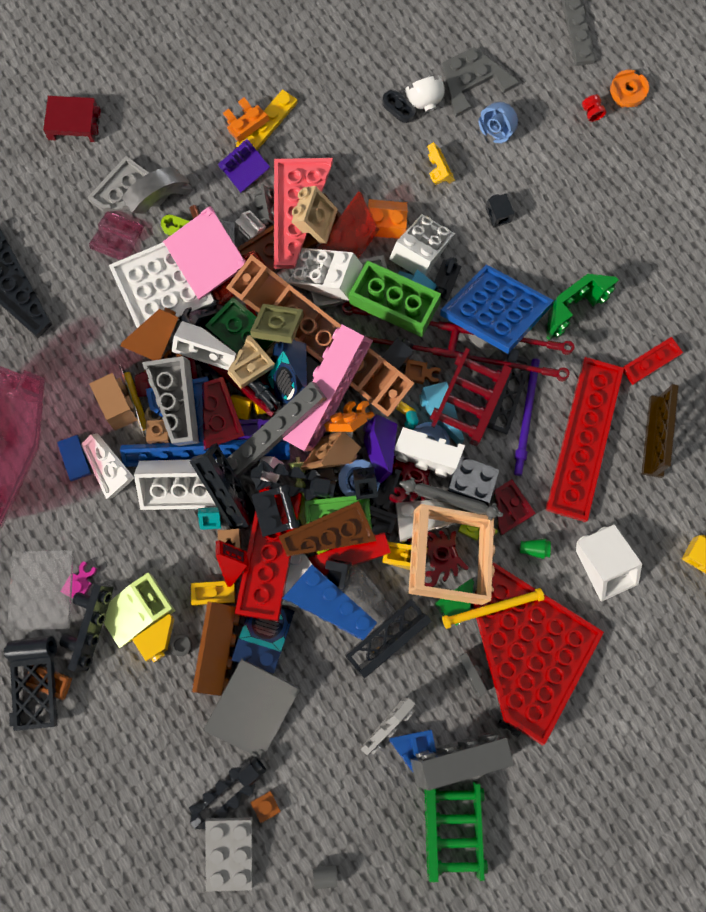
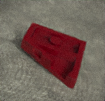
(512, 505)

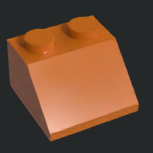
(389, 217)

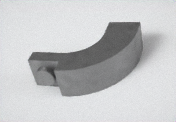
(153, 187)

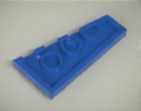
(324, 599)

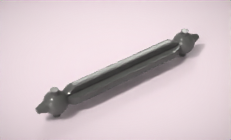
(451, 499)

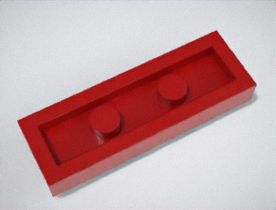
(652, 360)

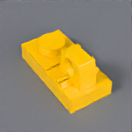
(442, 171)

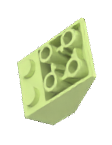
(136, 609)

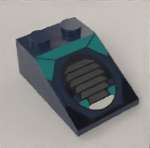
(289, 372)
(263, 640)

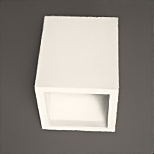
(609, 562)

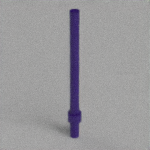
(521, 453)

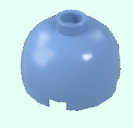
(498, 118)

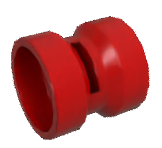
(594, 109)

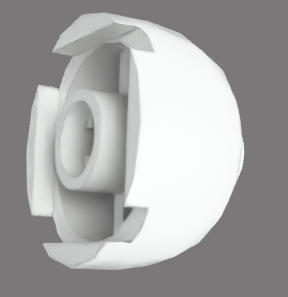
(426, 93)

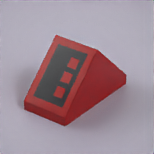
(231, 561)

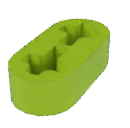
(178, 223)

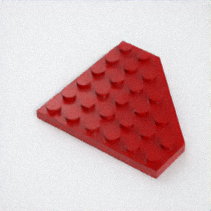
(533, 655)

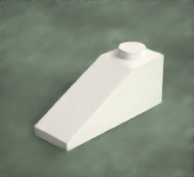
(201, 346)

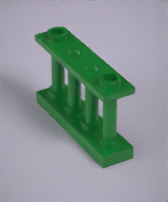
(435, 843)

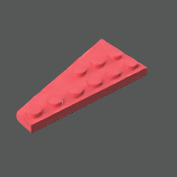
(289, 179)

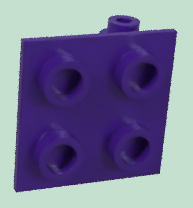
(244, 165)

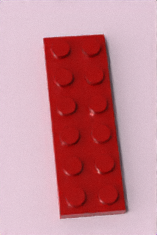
(266, 569)

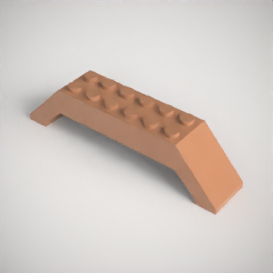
(375, 377)

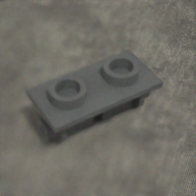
(265, 198)

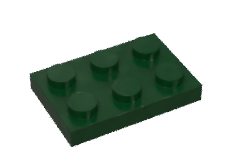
(233, 326)

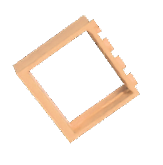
(419, 547)

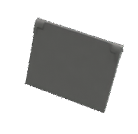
(251, 709)

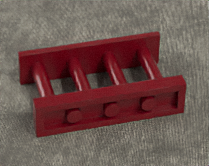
(483, 413)

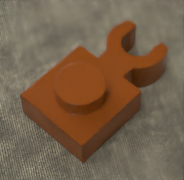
(418, 371)

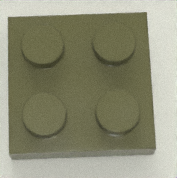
(277, 323)

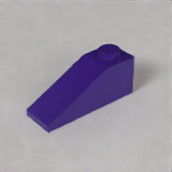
(380, 445)

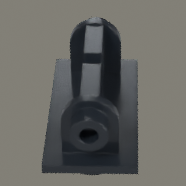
(447, 277)

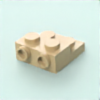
(314, 213)

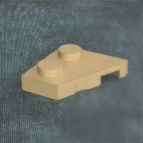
(249, 363)

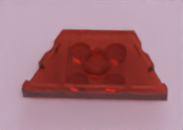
(353, 229)

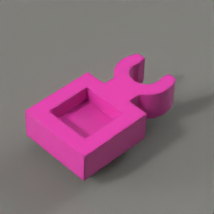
(80, 582)

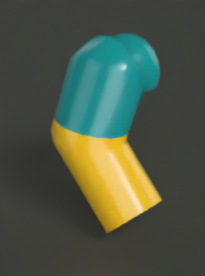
(410, 413)

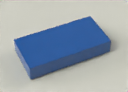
(74, 458)

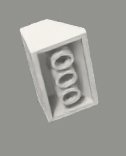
(170, 486)

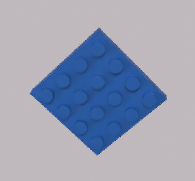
(496, 308)

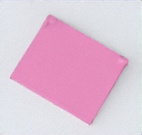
(205, 253)

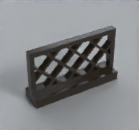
(660, 432)

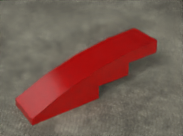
(355, 554)

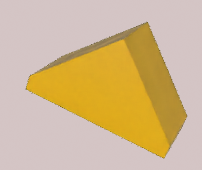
(399, 556)

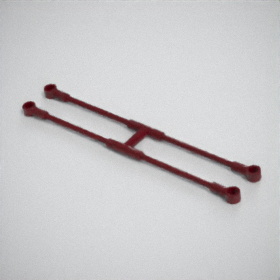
(452, 353)

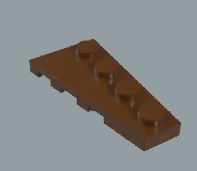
(336, 530)

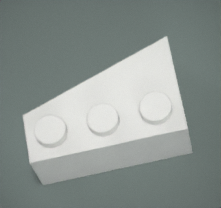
(427, 453)

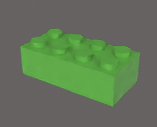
(394, 298)

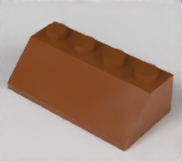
(215, 649)

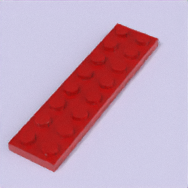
(585, 439)

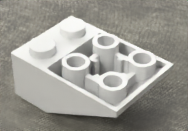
(421, 245)
(326, 272)

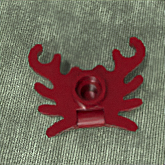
(407, 471)
(442, 557)

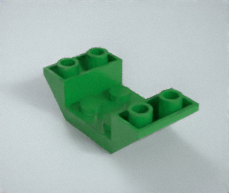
(592, 287)

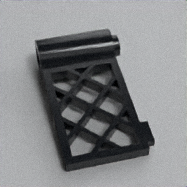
(26, 653)

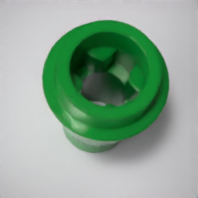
(538, 548)

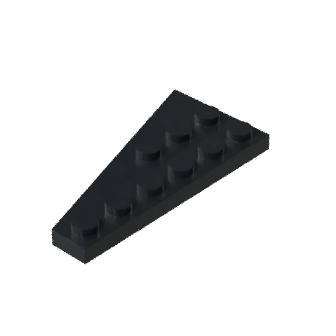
(17, 293)

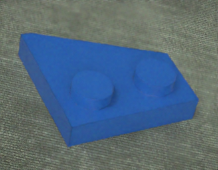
(412, 743)

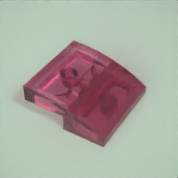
(116, 236)

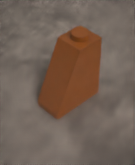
(153, 335)

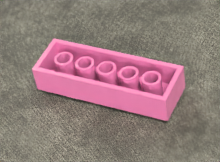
(333, 379)

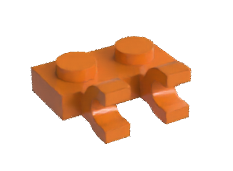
(248, 123)
(349, 420)

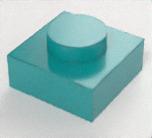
(209, 518)

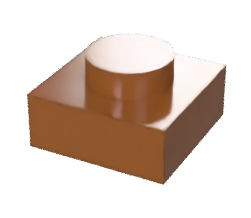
(265, 806)

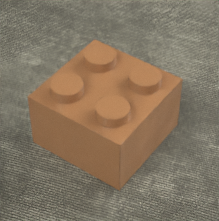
(114, 401)

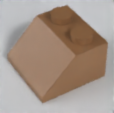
(332, 451)

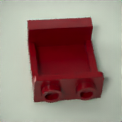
(71, 117)

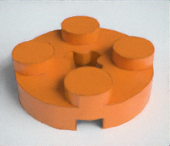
(629, 98)

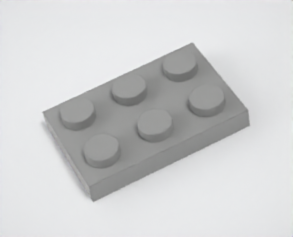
(229, 854)

